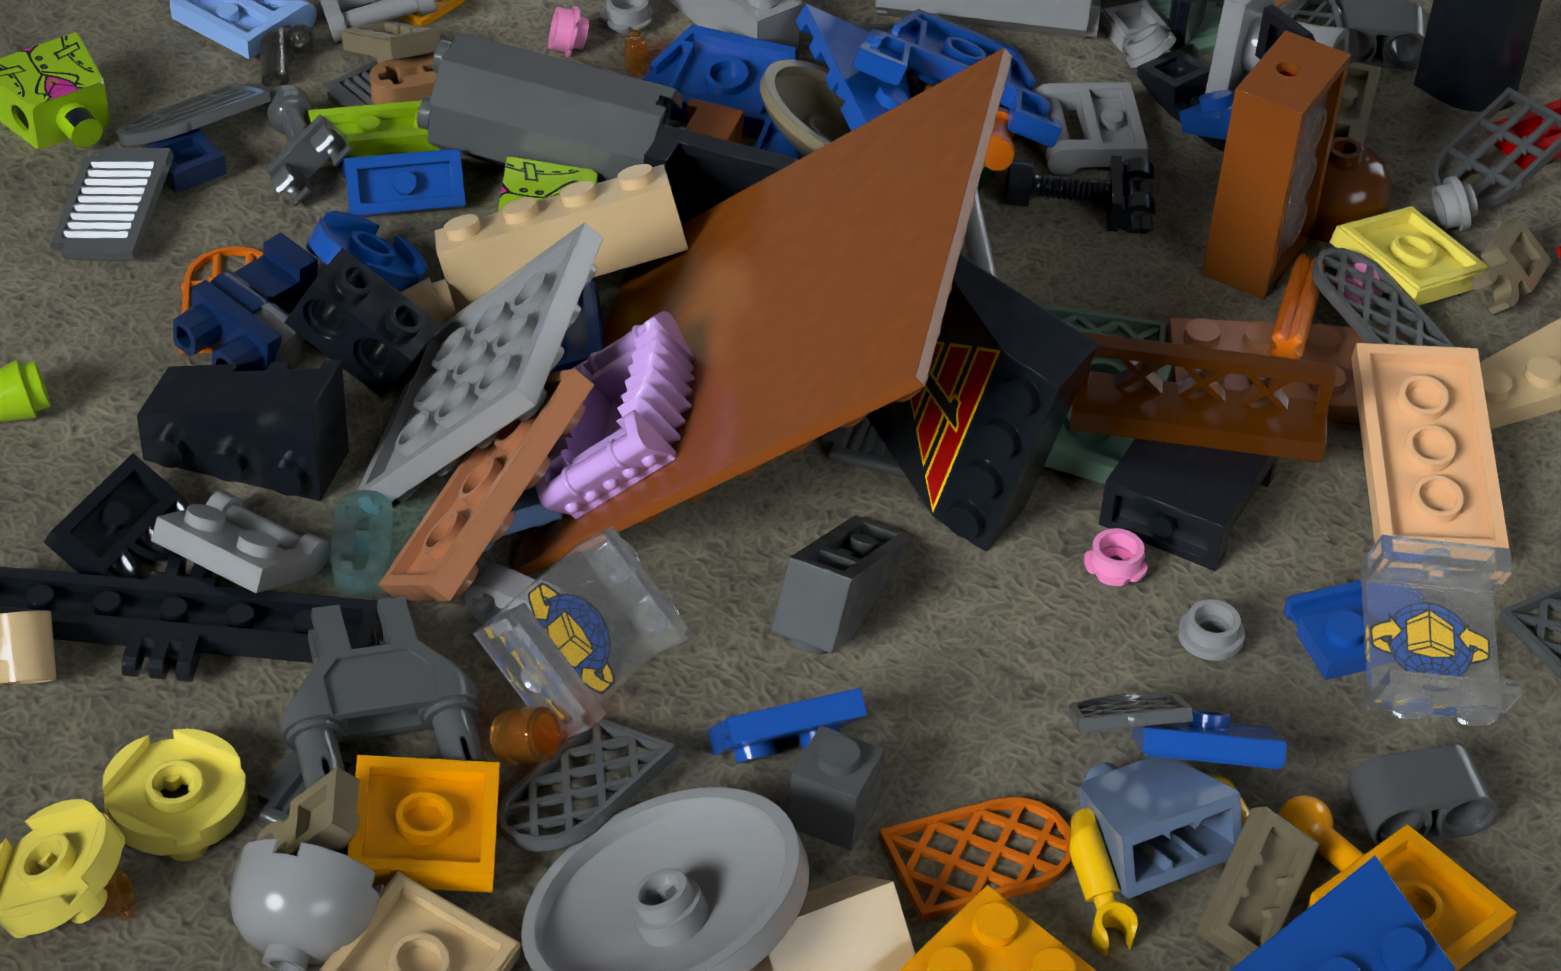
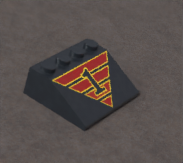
(988, 407)

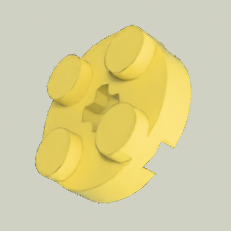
(184, 824)
(58, 868)

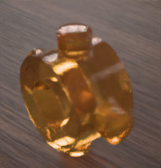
(635, 52)
(120, 897)

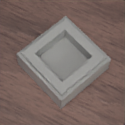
(1127, 19)

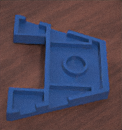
(942, 49)
(724, 72)

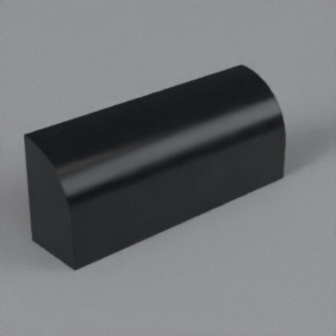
(1475, 50)

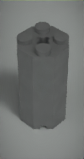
(540, 108)

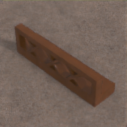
(1200, 408)

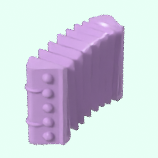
(627, 418)

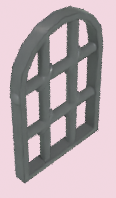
(1501, 132)

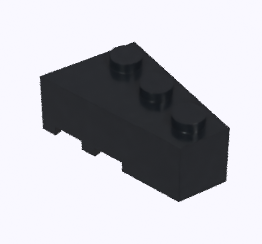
(250, 427)

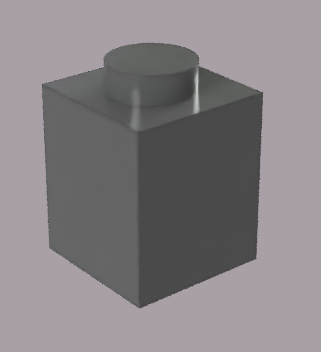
(835, 787)

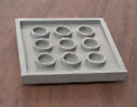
(483, 368)

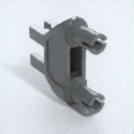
(377, 692)

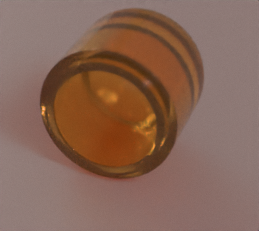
(525, 735)

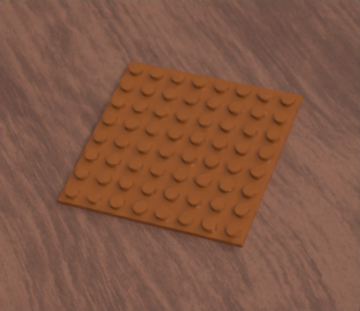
(805, 297)

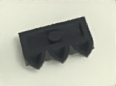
(117, 522)

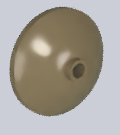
(802, 104)

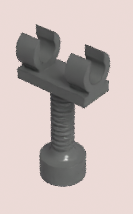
(308, 146)

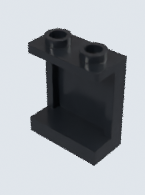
(708, 168)
(1183, 496)

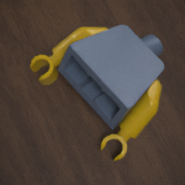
(1147, 830)

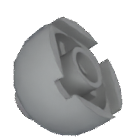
(300, 904)

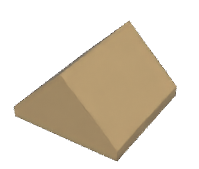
(845, 928)

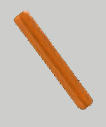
(1295, 311)

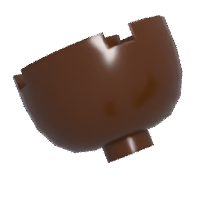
(1353, 187)

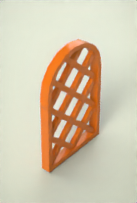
(892, 837)

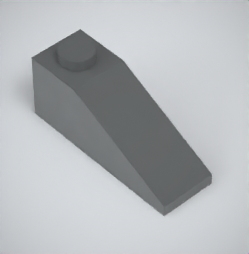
(836, 583)

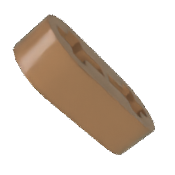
(402, 79)

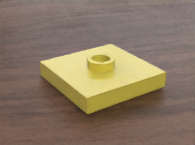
(1413, 252)

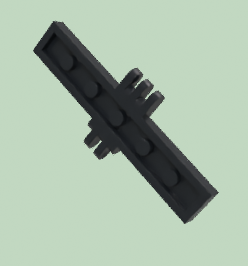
(178, 616)

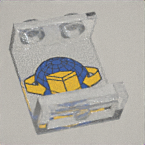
(1434, 629)
(582, 630)

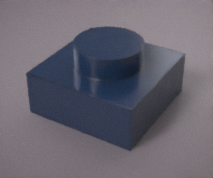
(194, 160)

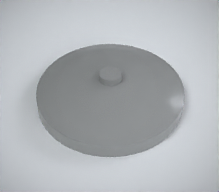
(671, 888)

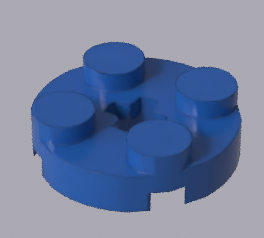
(395, 263)

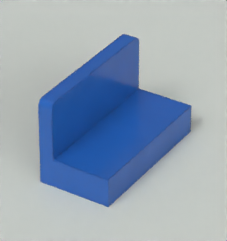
(404, 183)

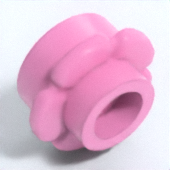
(568, 30)
(1116, 557)

